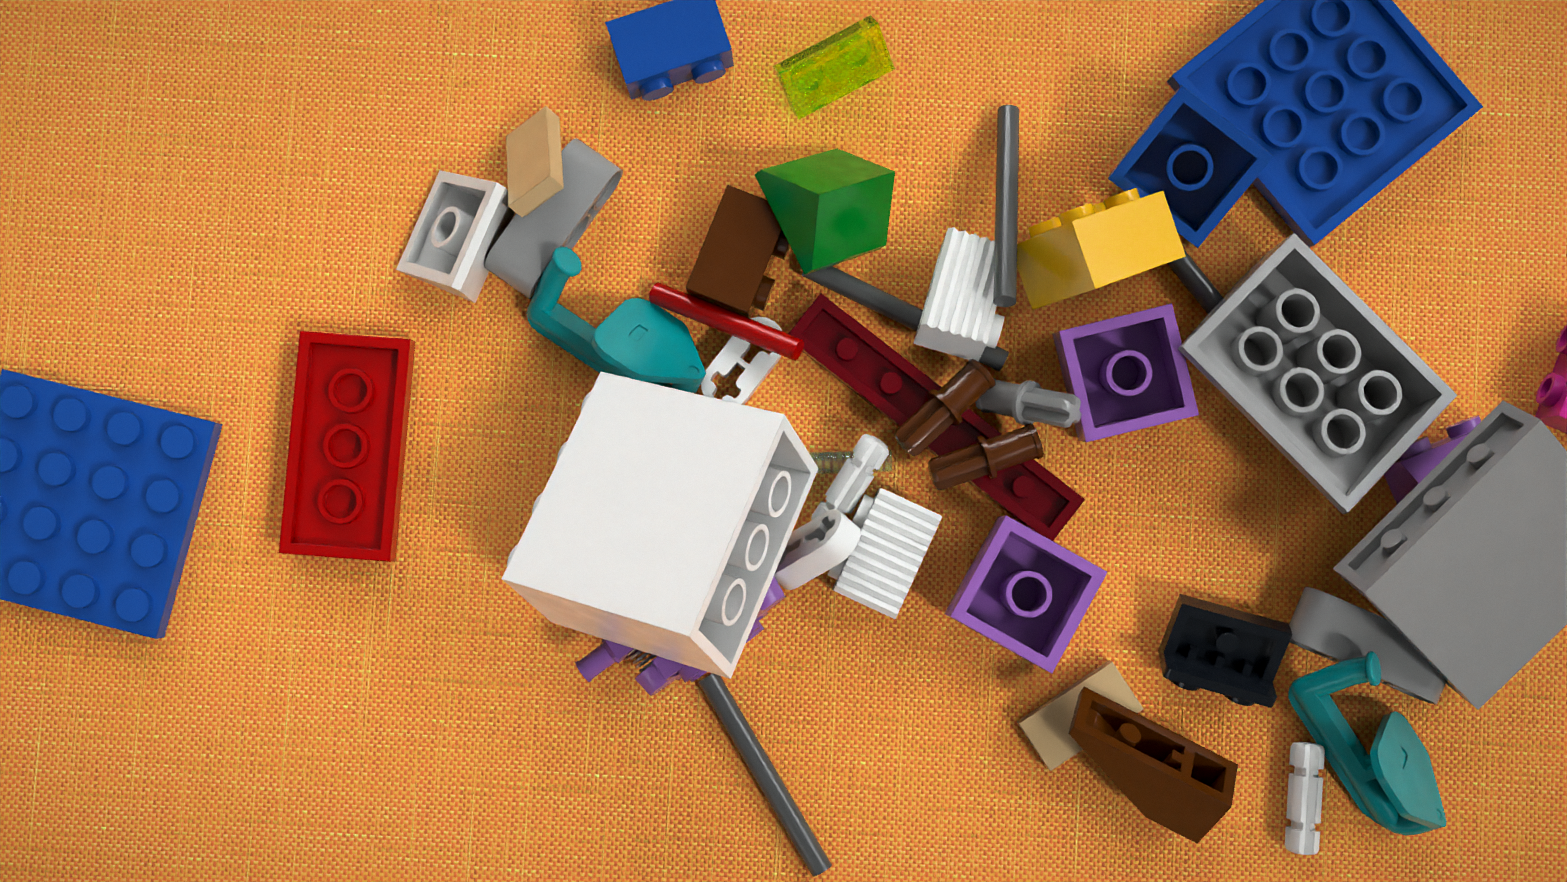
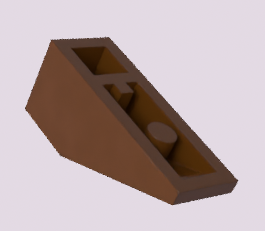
(1155, 767)

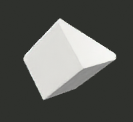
(456, 234)

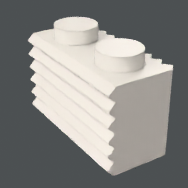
(959, 302)
(888, 551)

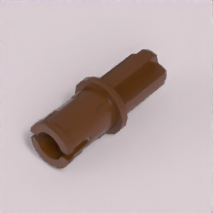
(944, 407)
(985, 457)

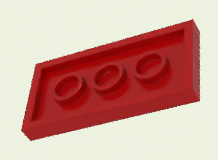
(347, 446)

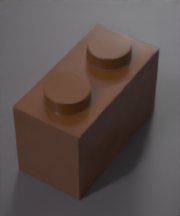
(738, 254)

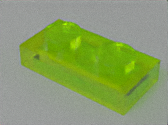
(834, 67)

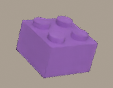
(1126, 373)
(1025, 593)

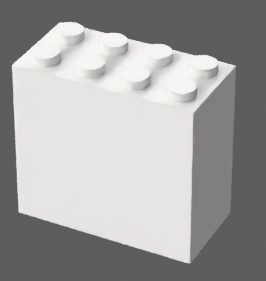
(664, 521)

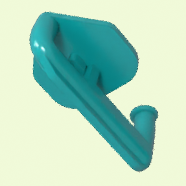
(631, 342)
(1397, 778)

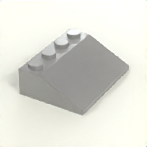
(1317, 372)

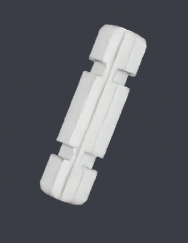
(854, 476)
(1304, 798)

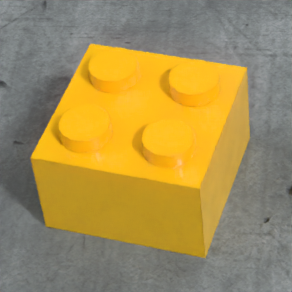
(1097, 246)

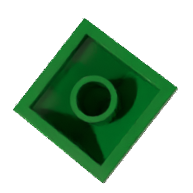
(830, 206)

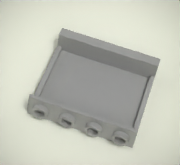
(1476, 555)

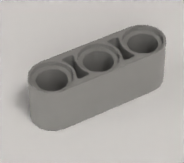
(530, 240)
(1347, 632)

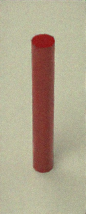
(726, 321)

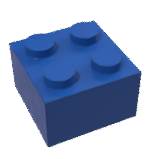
(1195, 160)

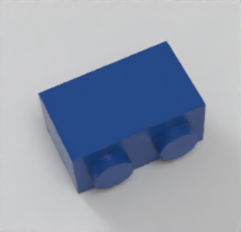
(670, 46)

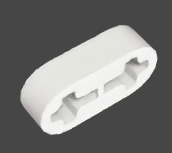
(731, 356)
(816, 548)

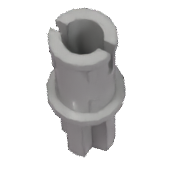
(1031, 404)

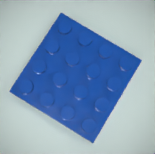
(1335, 96)
(97, 502)

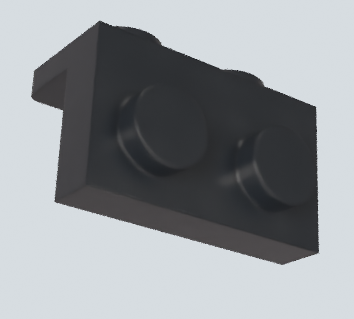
(1223, 651)

